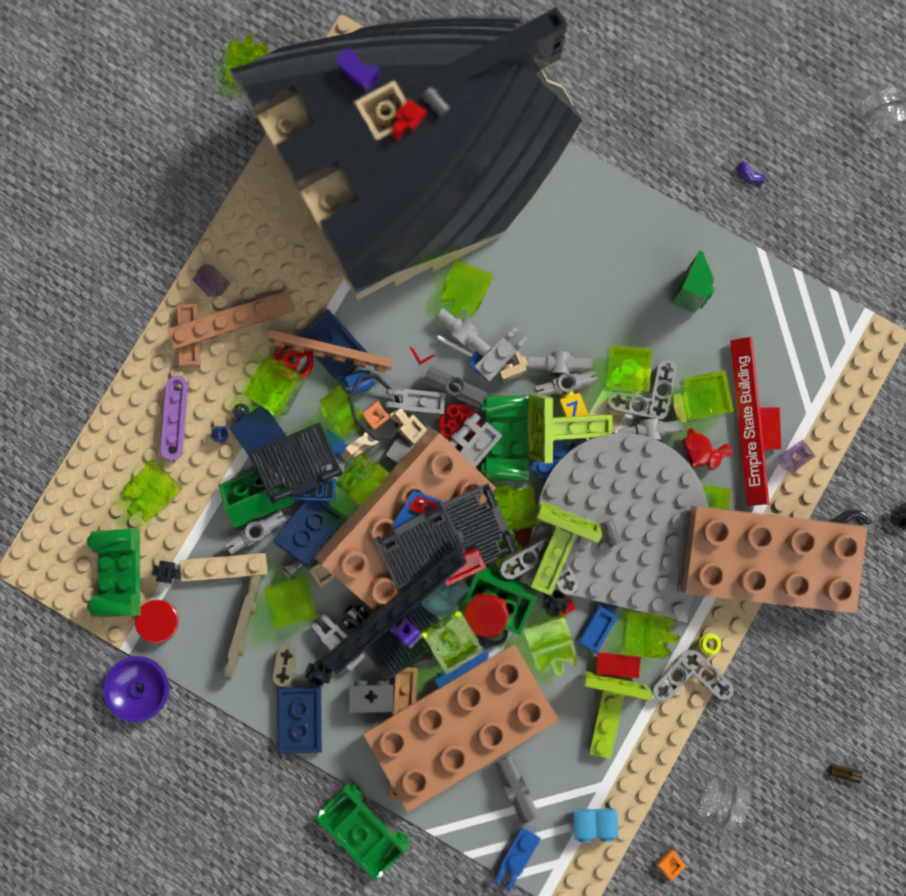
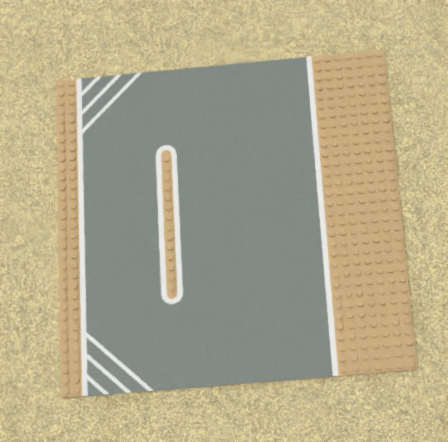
(574, 274)

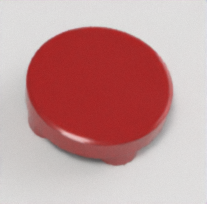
(453, 420)
(486, 615)
(157, 621)

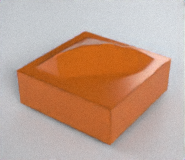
(375, 415)
(670, 865)

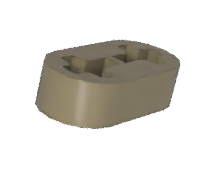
(290, 667)

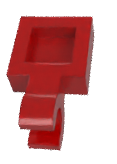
(408, 117)

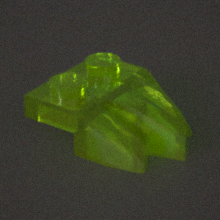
(243, 53)
(465, 287)
(150, 491)
(517, 507)
(647, 635)
(551, 645)

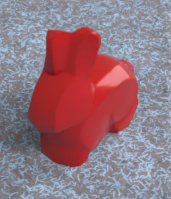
(701, 451)

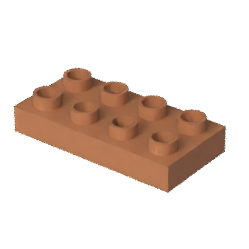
(428, 468)
(773, 559)
(460, 727)

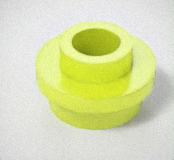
(716, 644)

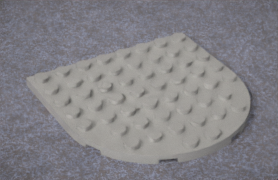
(649, 498)

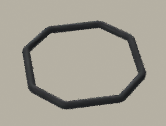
(350, 399)

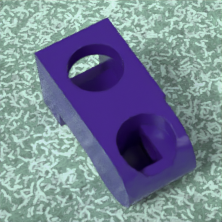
(356, 71)
(405, 632)

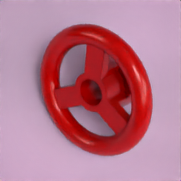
(292, 354)

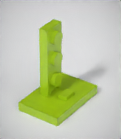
(545, 428)
(560, 543)
(610, 708)

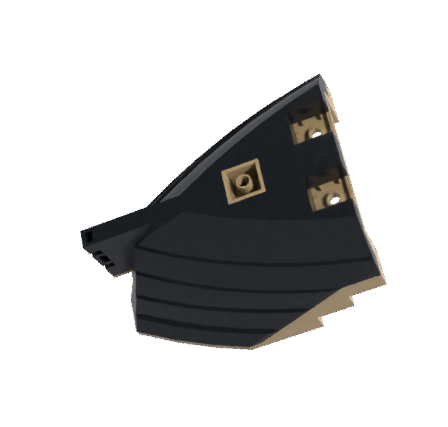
(449, 180)

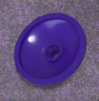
(121, 690)

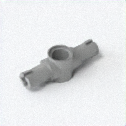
(463, 332)
(560, 363)
(577, 382)
(654, 428)
(245, 537)

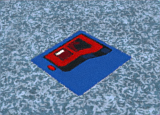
(415, 505)

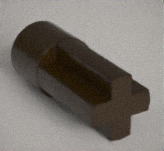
(846, 773)

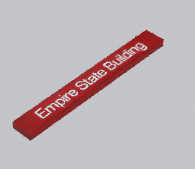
(749, 422)

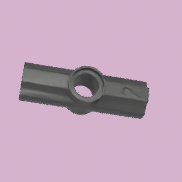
(441, 381)
(516, 789)

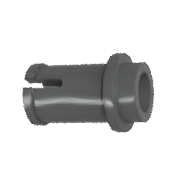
(435, 101)
(610, 533)
(292, 569)

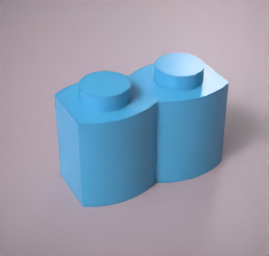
(595, 823)

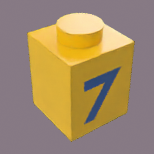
(572, 405)

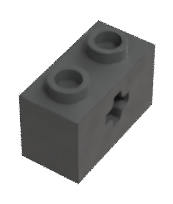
(359, 703)

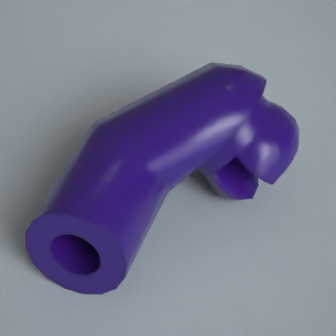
(748, 175)

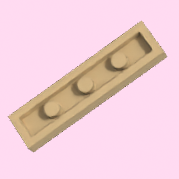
(224, 567)

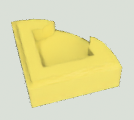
(679, 408)

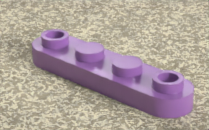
(174, 418)

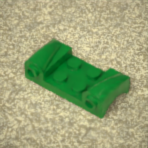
(509, 456)
(117, 572)
(362, 832)

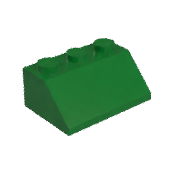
(696, 285)
(247, 499)
(517, 595)

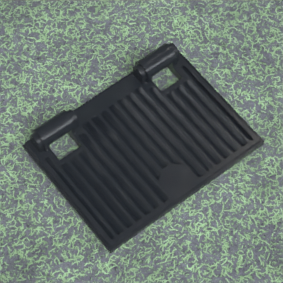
(295, 462)
(480, 523)
(418, 544)
(391, 655)

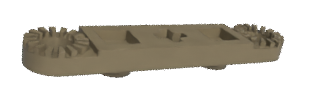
(237, 647)

